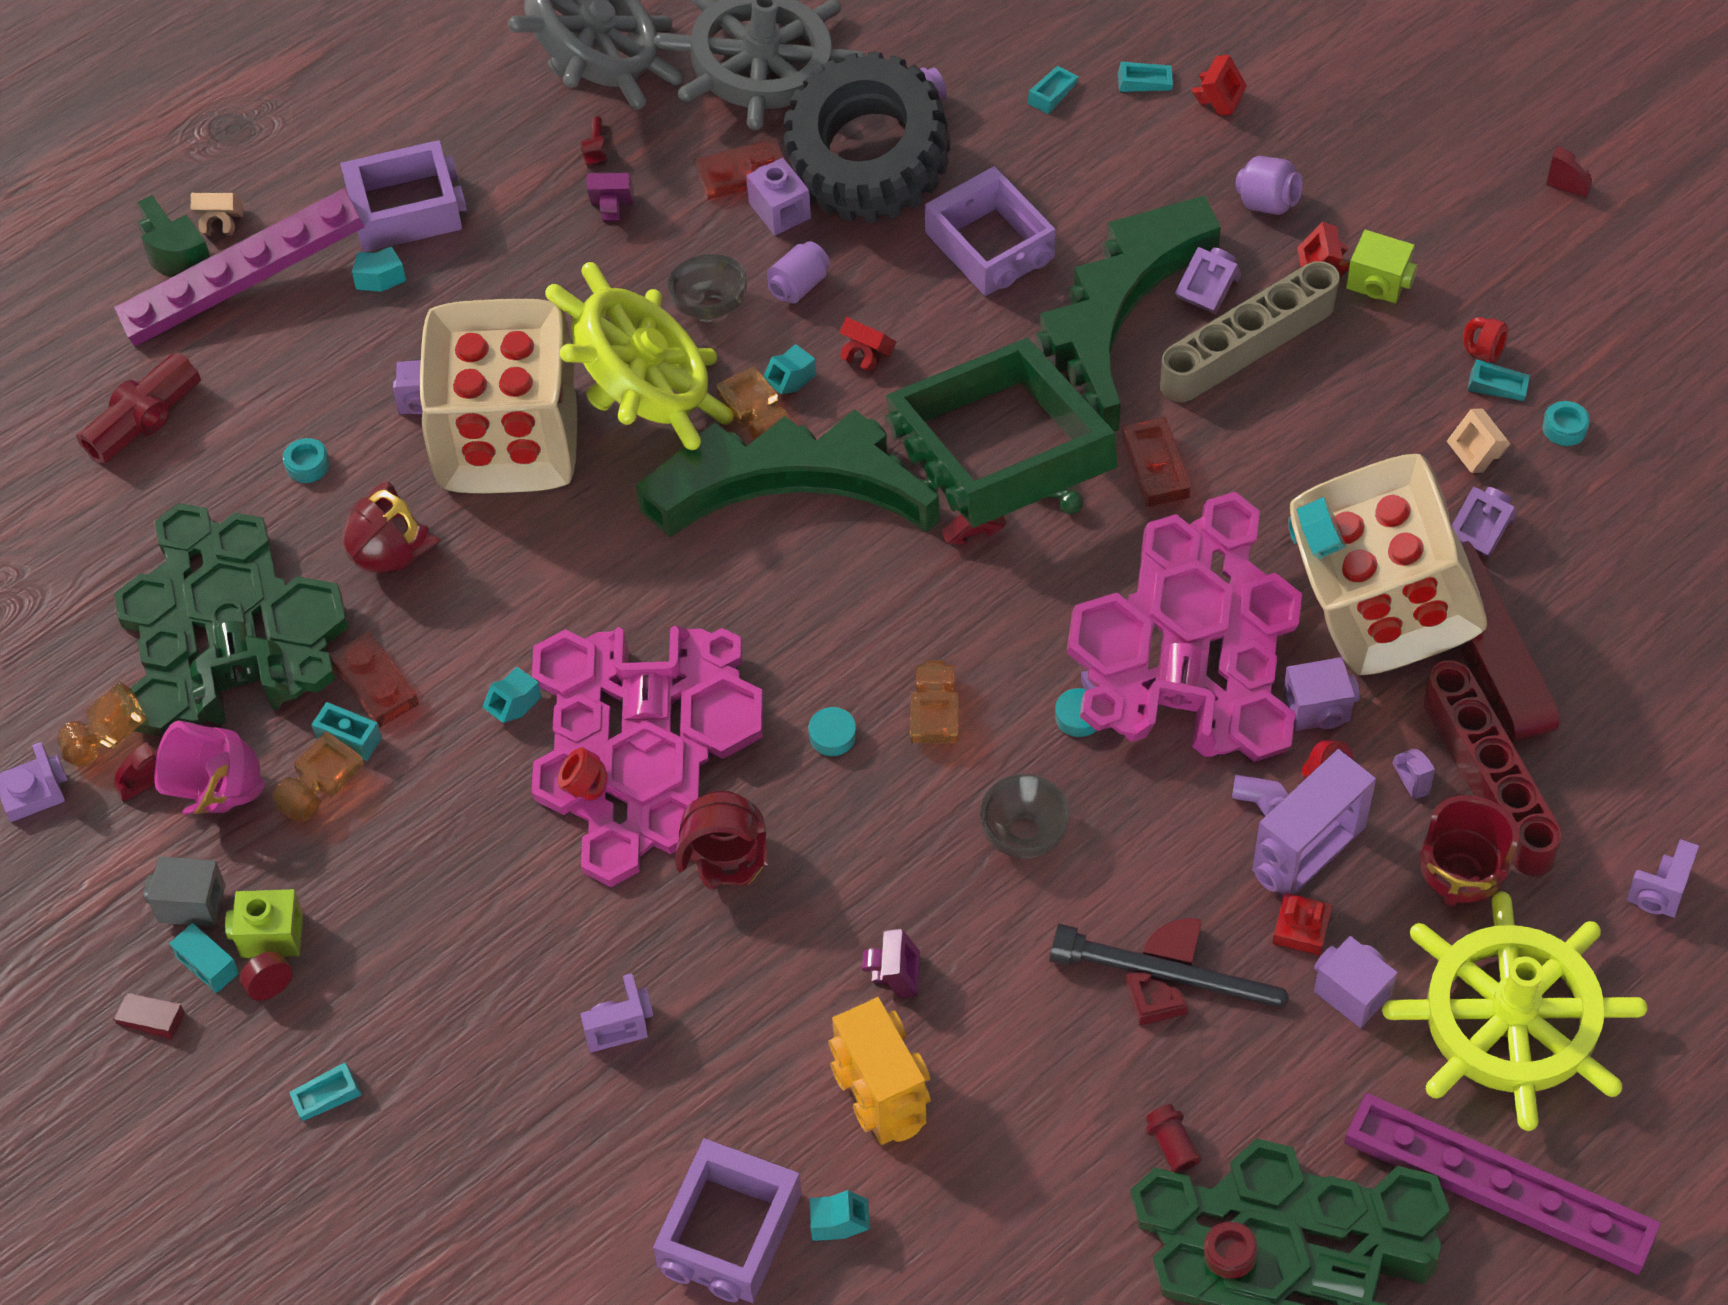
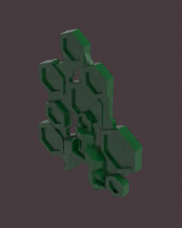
(224, 598)
(1280, 1205)

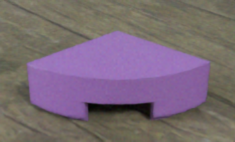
(1415, 772)

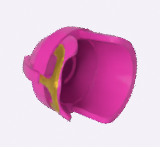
(208, 767)

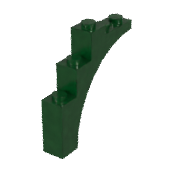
(1137, 258)
(785, 459)

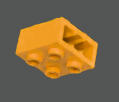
(880, 1071)

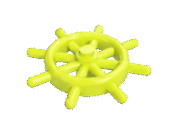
(638, 356)
(1515, 1009)

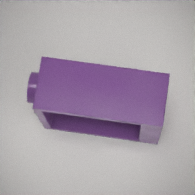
(974, 200)
(411, 220)
(1313, 824)
(745, 1175)

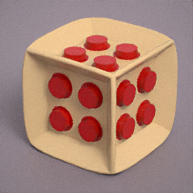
(498, 396)
(1404, 575)

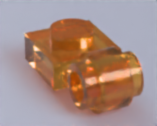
(750, 398)
(934, 704)
(110, 720)
(321, 767)

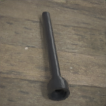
(1072, 947)

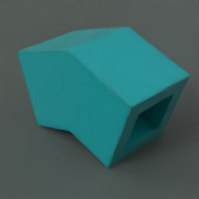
(377, 270)
(790, 371)
(1320, 528)
(512, 696)
(838, 1216)

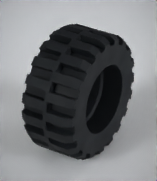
(860, 89)

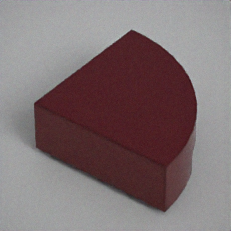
(1568, 174)
(959, 529)
(135, 773)
(1175, 941)
(1154, 999)

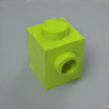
(1381, 267)
(265, 922)

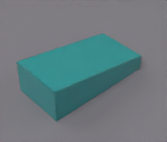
(1144, 77)
(1052, 89)
(1498, 381)
(325, 1092)

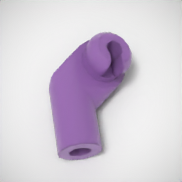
(1263, 792)

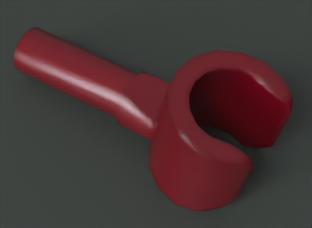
(593, 149)

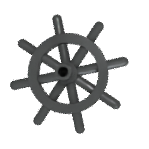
(598, 25)
(756, 48)

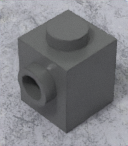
(185, 891)

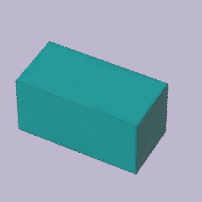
(349, 728)
(204, 958)

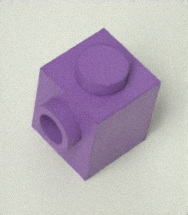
(778, 196)
(1320, 694)
(1354, 980)

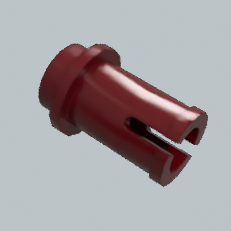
(1177, 1147)

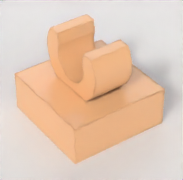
(216, 206)
(1478, 441)

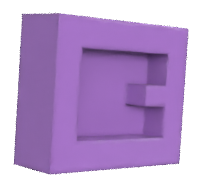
(1208, 279)
(407, 387)
(1484, 519)
(32, 785)
(1664, 891)
(615, 1022)

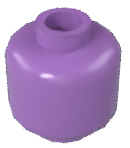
(1269, 185)

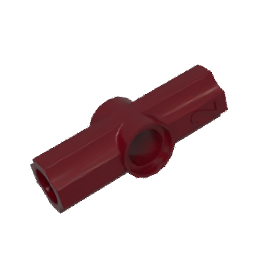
(138, 408)

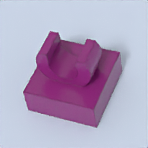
(609, 192)
(895, 963)

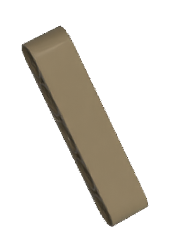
(1249, 331)

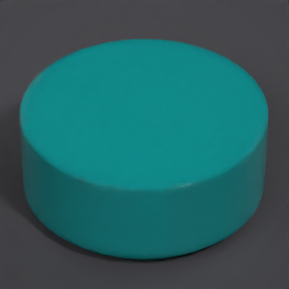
(1566, 423)
(306, 460)
(1068, 714)
(832, 731)

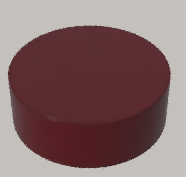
(265, 976)
(1230, 1250)

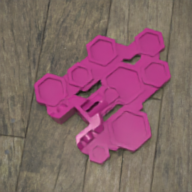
(1191, 610)
(646, 762)

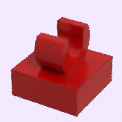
(1221, 86)
(1324, 246)
(865, 339)
(1302, 924)

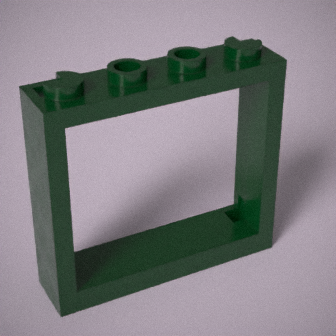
(1002, 492)

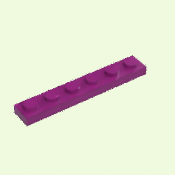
(239, 267)
(1503, 1183)

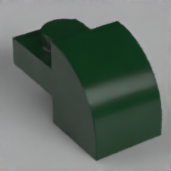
(167, 243)

